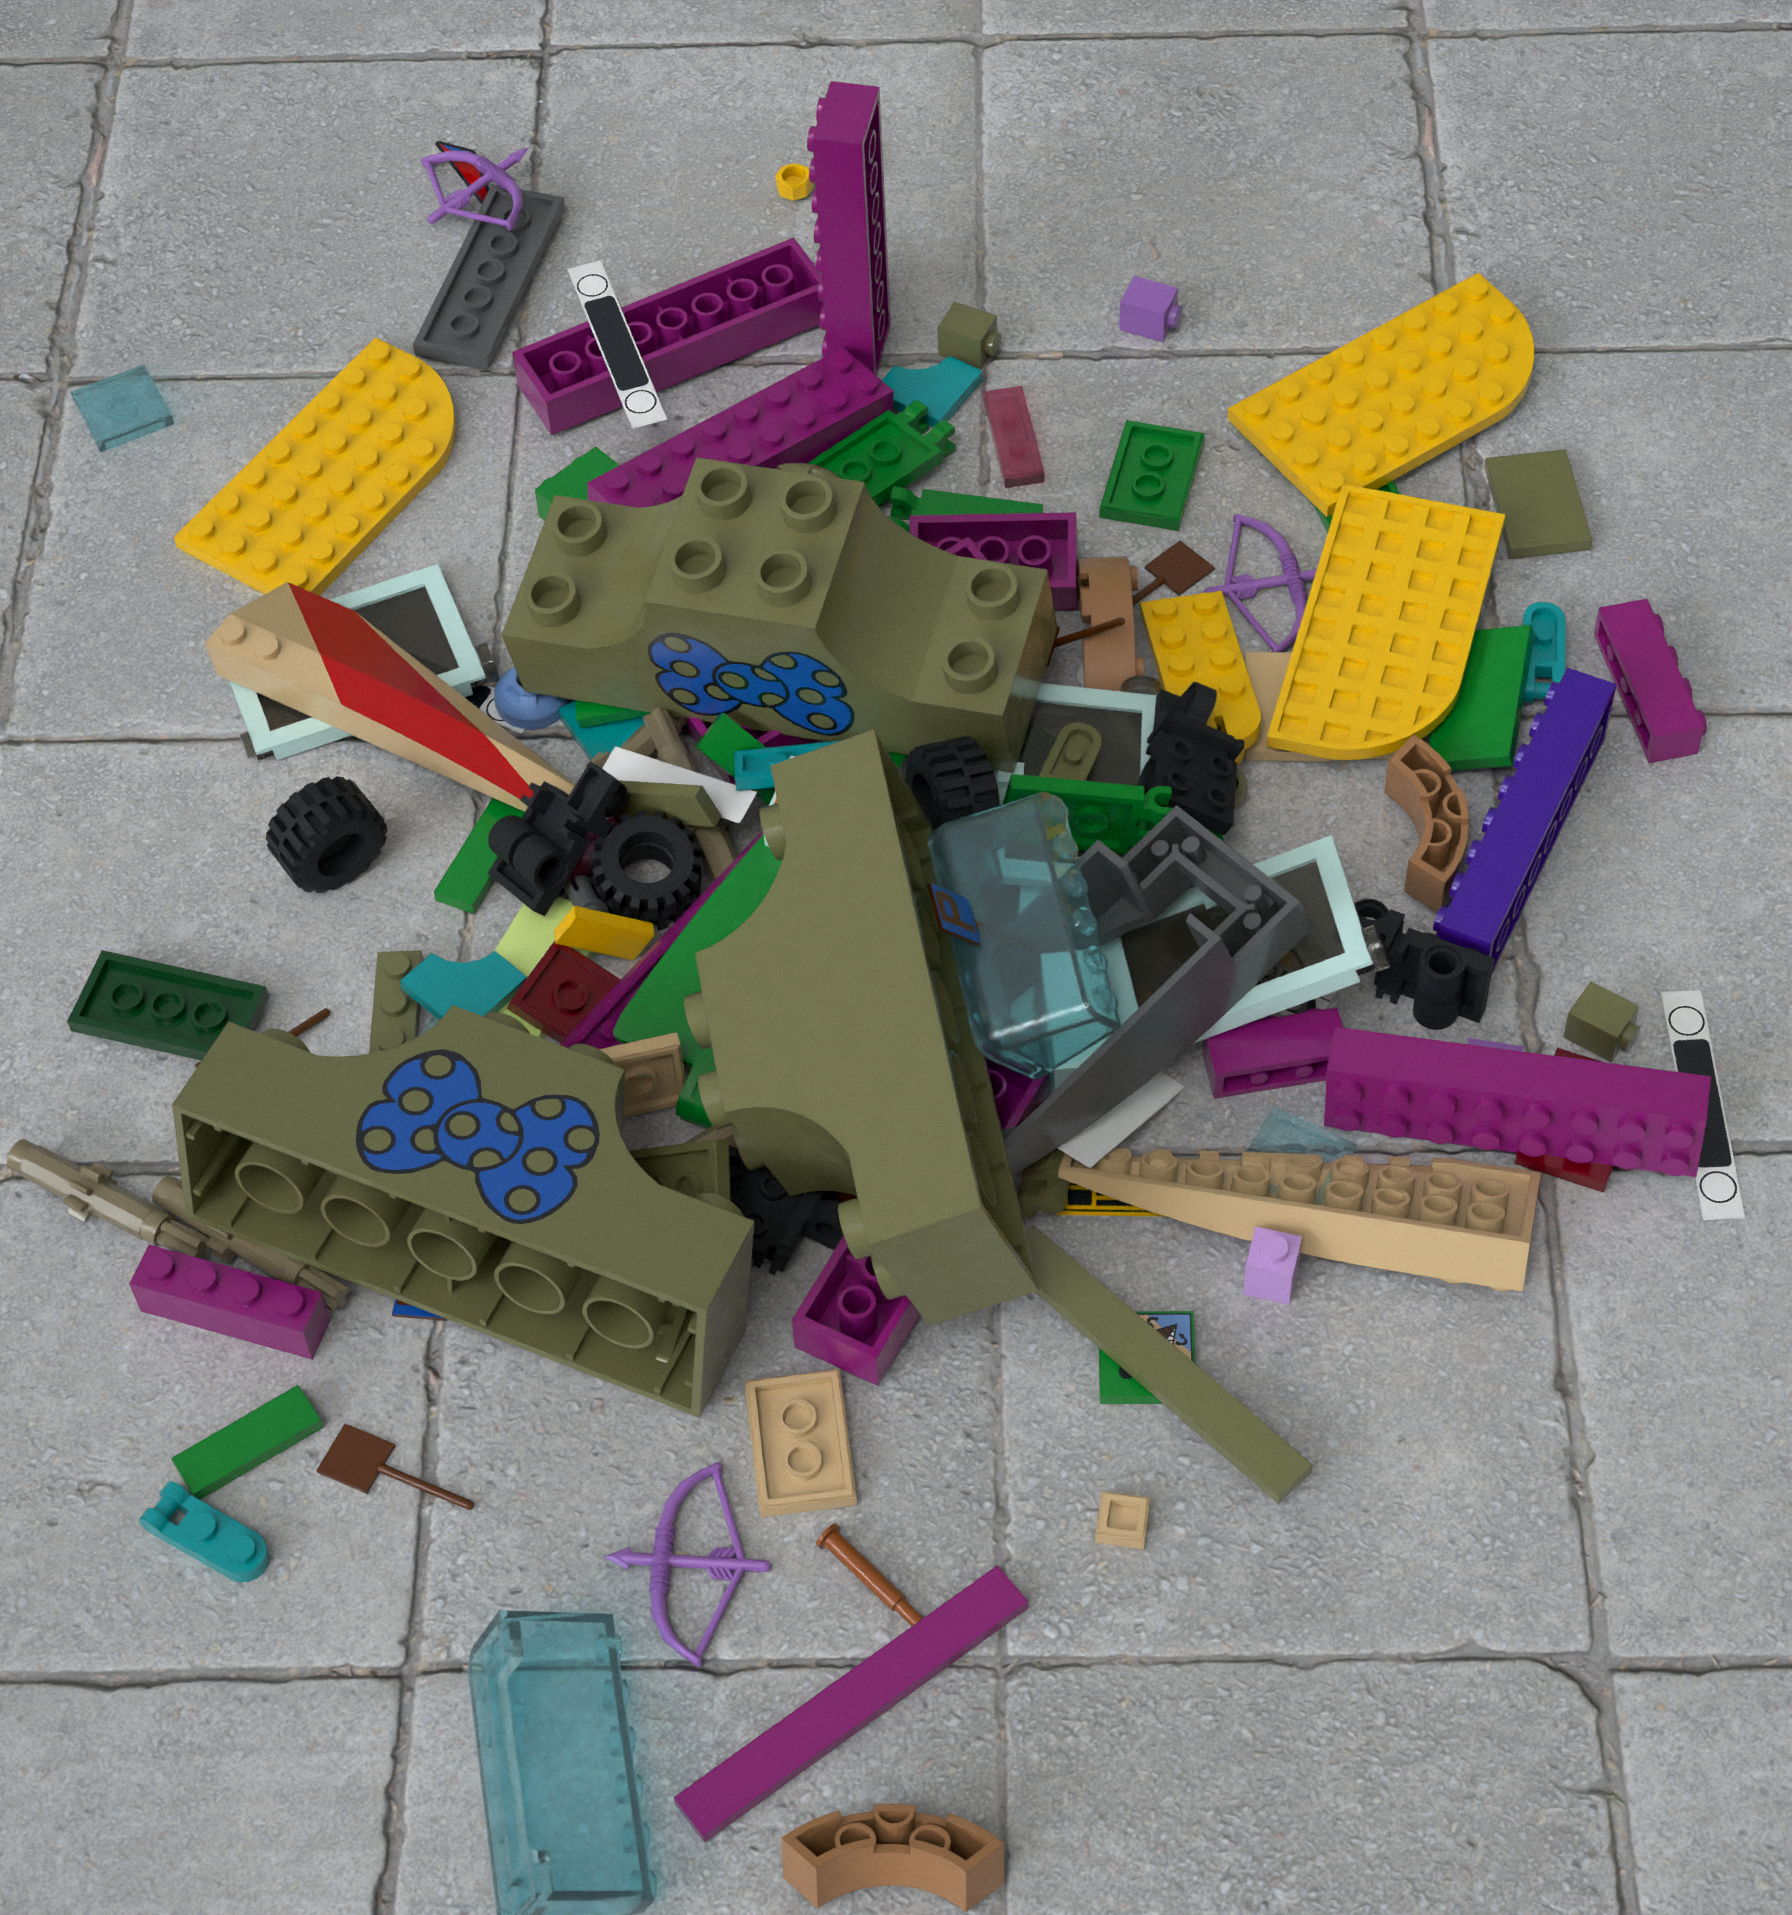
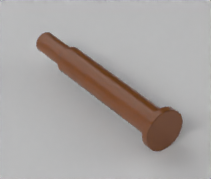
(867, 1573)

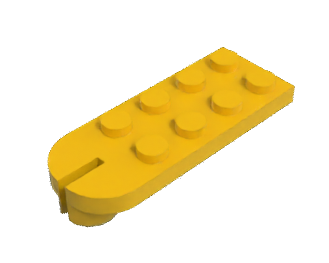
(1197, 643)

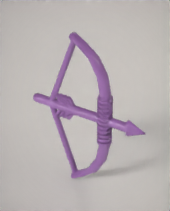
(460, 198)
(1246, 586)
(718, 1562)

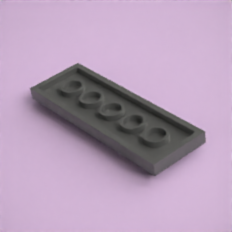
(488, 279)

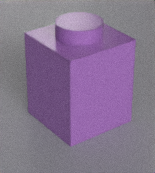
(1149, 309)

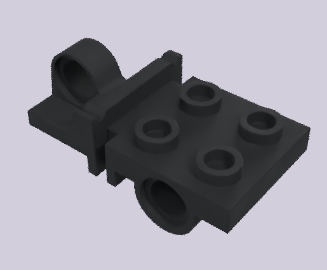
(1193, 758)
(549, 839)
(1433, 972)
(780, 1217)

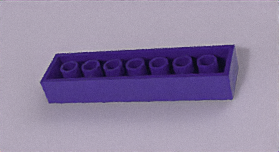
(1529, 816)

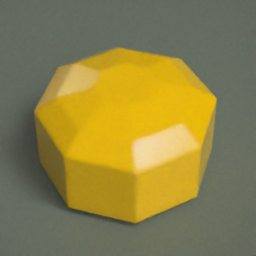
(793, 181)

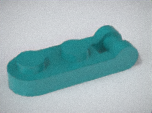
(1548, 647)
(207, 1535)

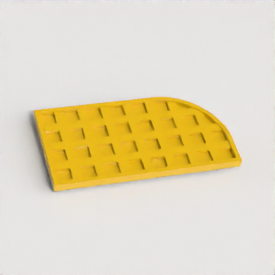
(1394, 394)
(330, 476)
(1385, 625)

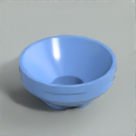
(524, 708)

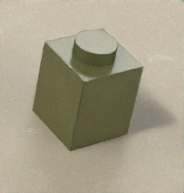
(968, 335)
(1602, 1022)

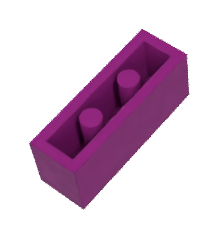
(1271, 1053)

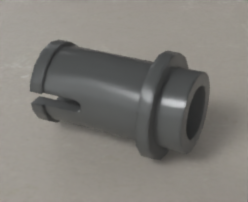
(585, 896)

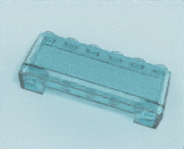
(1039, 975)
(558, 1766)

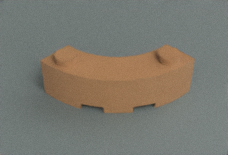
(1104, 595)
(1440, 813)
(893, 1849)

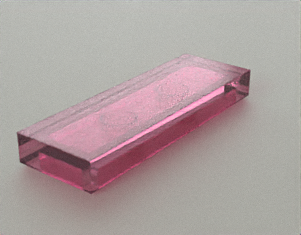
(1013, 437)

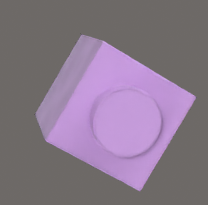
(1272, 1265)

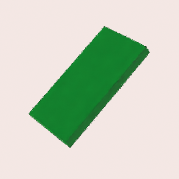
(1490, 703)

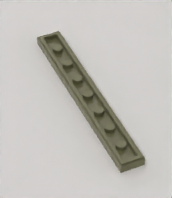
(1165, 1371)

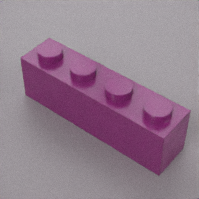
(1649, 680)
(230, 1301)

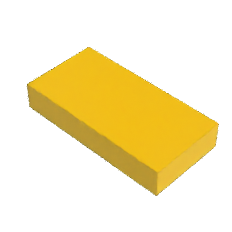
(603, 933)

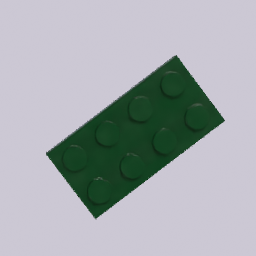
(162, 1005)

